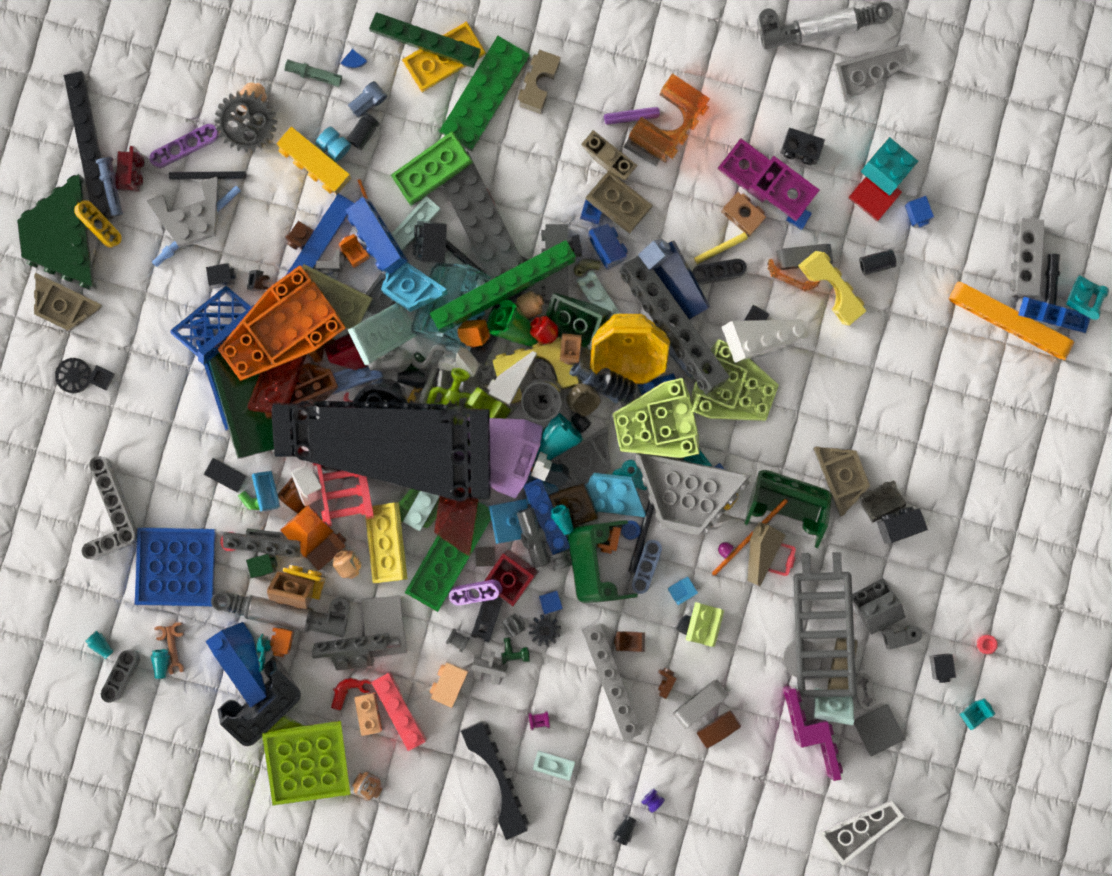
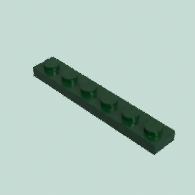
(425, 40)

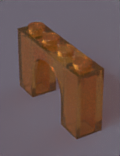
(662, 142)

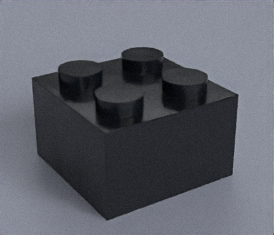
(430, 241)
(903, 525)

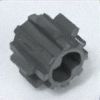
(513, 625)

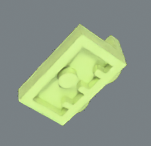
(704, 624)

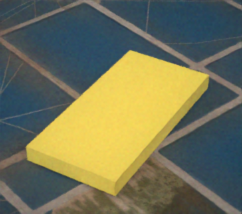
(386, 544)

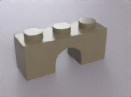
(543, 65)

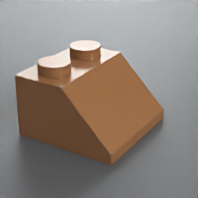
(291, 590)

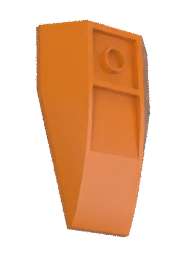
(281, 326)

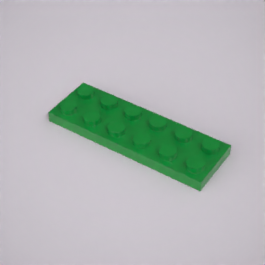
(485, 92)
(443, 566)

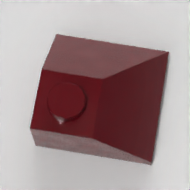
(345, 353)

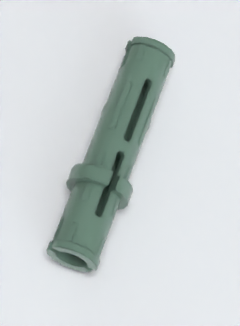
(305, 70)

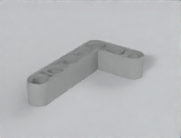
(113, 512)

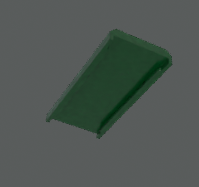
(248, 429)

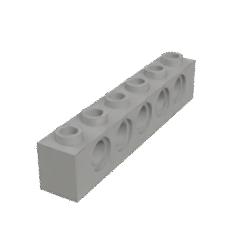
(611, 682)

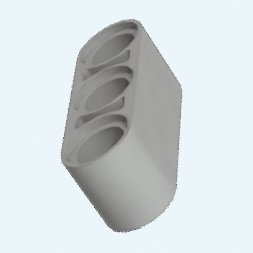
(700, 703)

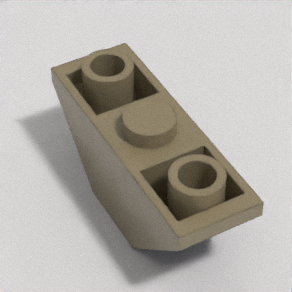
(608, 156)

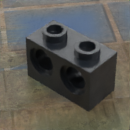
(803, 141)

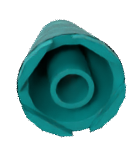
(558, 437)

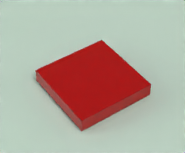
(873, 199)

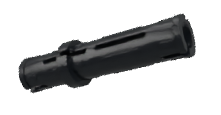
(1052, 278)

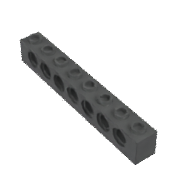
(683, 327)

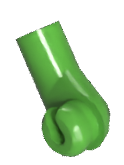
(250, 503)

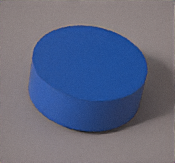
(630, 530)

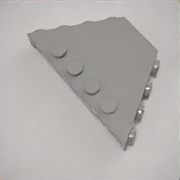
(688, 493)

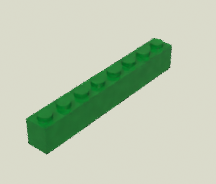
(503, 287)

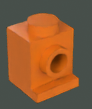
(281, 641)

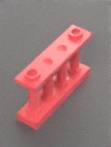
(360, 490)

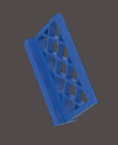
(211, 347)

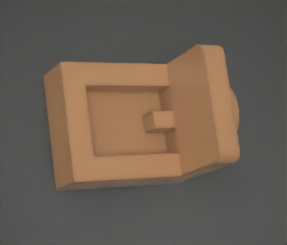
(570, 349)

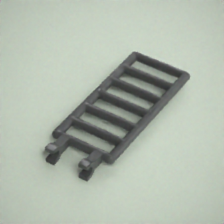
(837, 574)

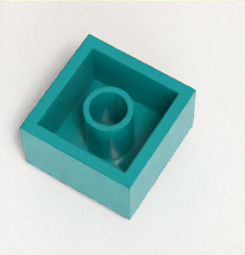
(889, 166)

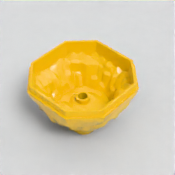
(630, 348)

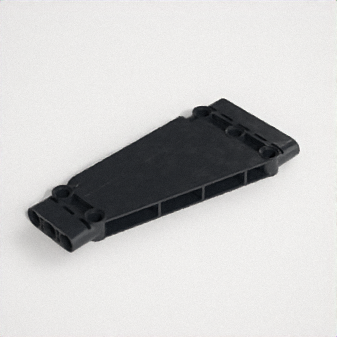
(392, 443)

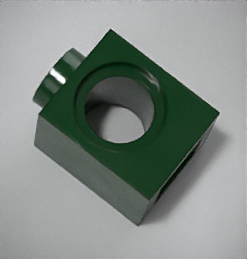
(261, 565)

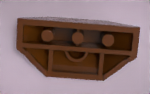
(312, 385)

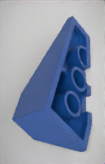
(238, 657)

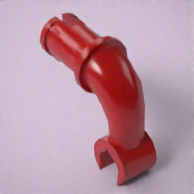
(342, 689)

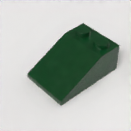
(577, 317)

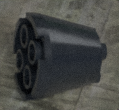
(382, 390)

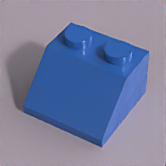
(607, 245)

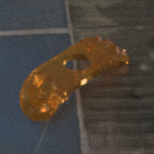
(775, 272)

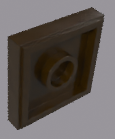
(578, 502)

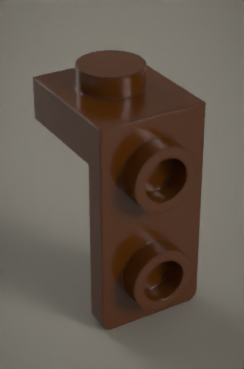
(327, 550)

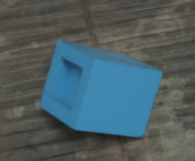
(682, 590)

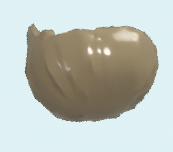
(583, 399)

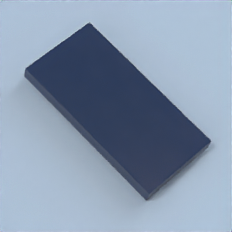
(682, 283)

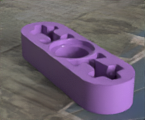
(470, 598)

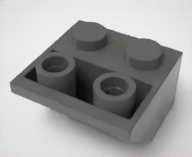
(878, 606)

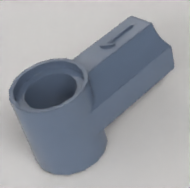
(372, 96)

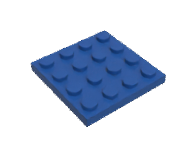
(175, 566)

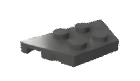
(586, 458)

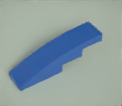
(1054, 315)

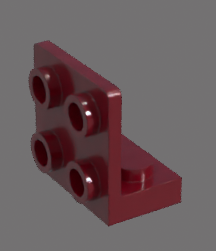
(129, 170)

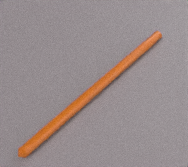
(747, 539)

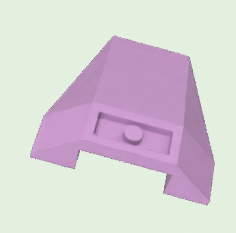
(512, 453)

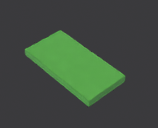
(431, 168)

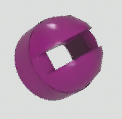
(724, 549)

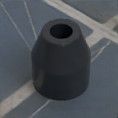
(580, 422)
(683, 624)

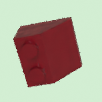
(513, 575)

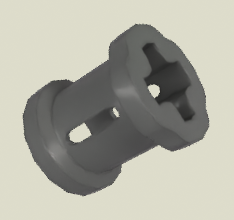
(457, 640)

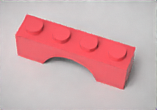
(398, 711)

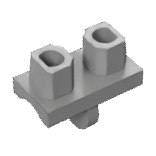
(491, 666)

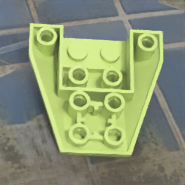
(743, 396)
(659, 422)

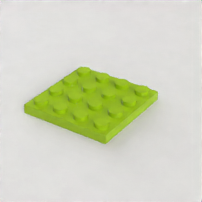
(306, 763)

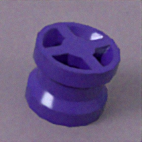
(652, 800)

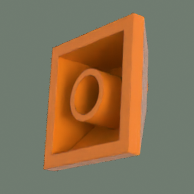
(308, 529)

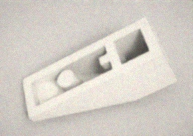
(509, 382)

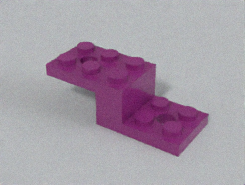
(768, 179)
(813, 733)

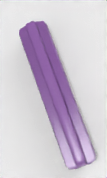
(631, 115)

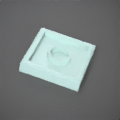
(834, 709)

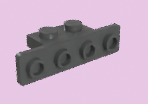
(263, 542)
(351, 652)

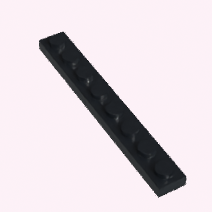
(87, 140)

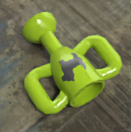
(451, 396)

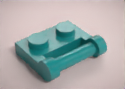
(1081, 295)

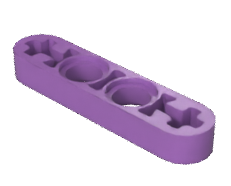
(183, 143)

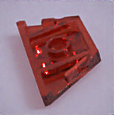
(456, 522)

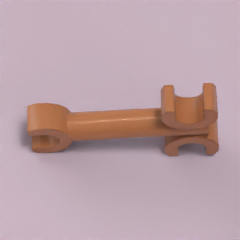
(170, 632)

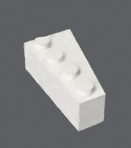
(759, 337)

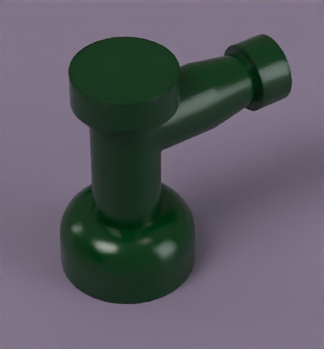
(508, 655)

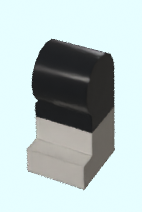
(549, 471)

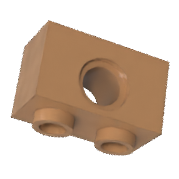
(746, 224)

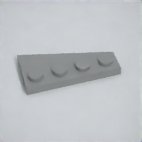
(867, 70)

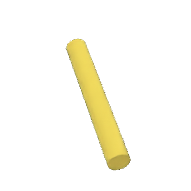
(720, 248)

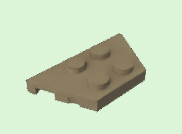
(61, 304)
(843, 476)

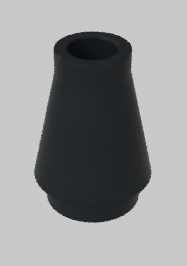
(412, 378)
(625, 831)

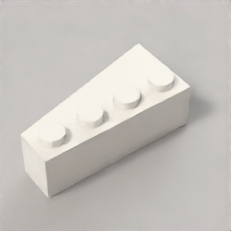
(859, 831)

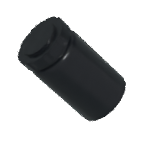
(363, 131)
(877, 262)

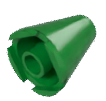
(510, 324)

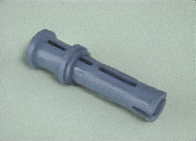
(108, 178)
(587, 377)

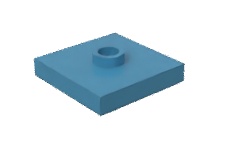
(505, 520)

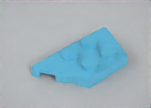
(411, 287)
(615, 494)

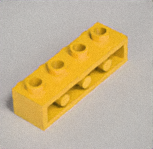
(313, 160)

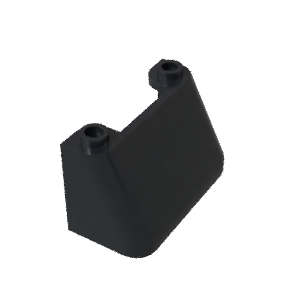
(249, 723)

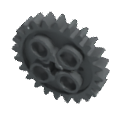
(237, 135)

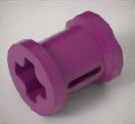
(539, 720)

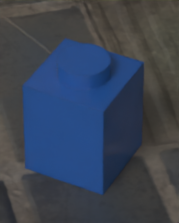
(919, 212)

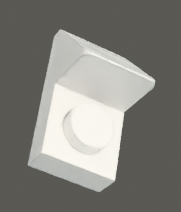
(462, 359)
(307, 484)

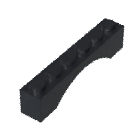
(479, 742)

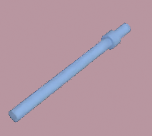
(168, 251)

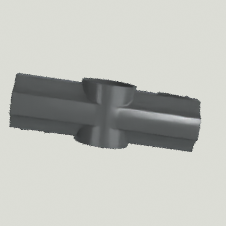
(533, 537)

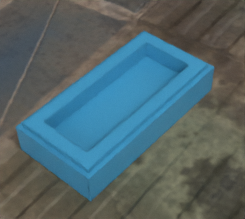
(265, 491)

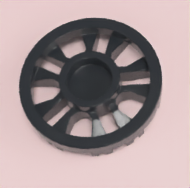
(72, 375)

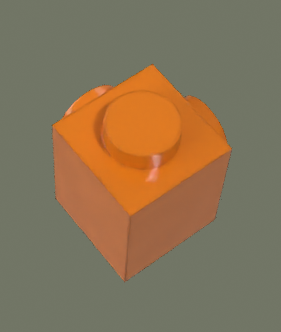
(473, 332)

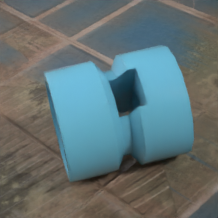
(331, 142)

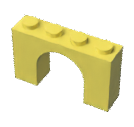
(547, 352)

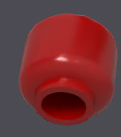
(544, 330)

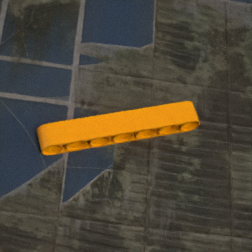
(1010, 321)

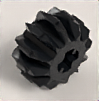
(545, 623)

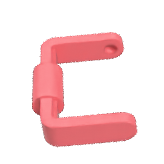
(790, 561)

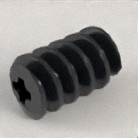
(615, 385)

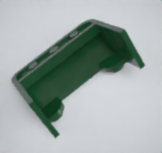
(805, 502)
(585, 564)

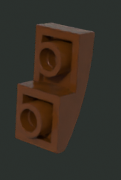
(719, 729)

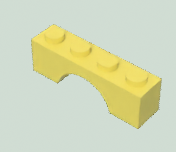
(847, 305)

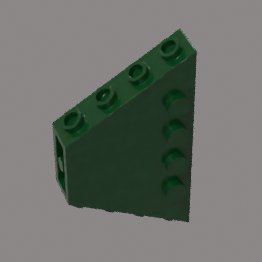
(56, 236)

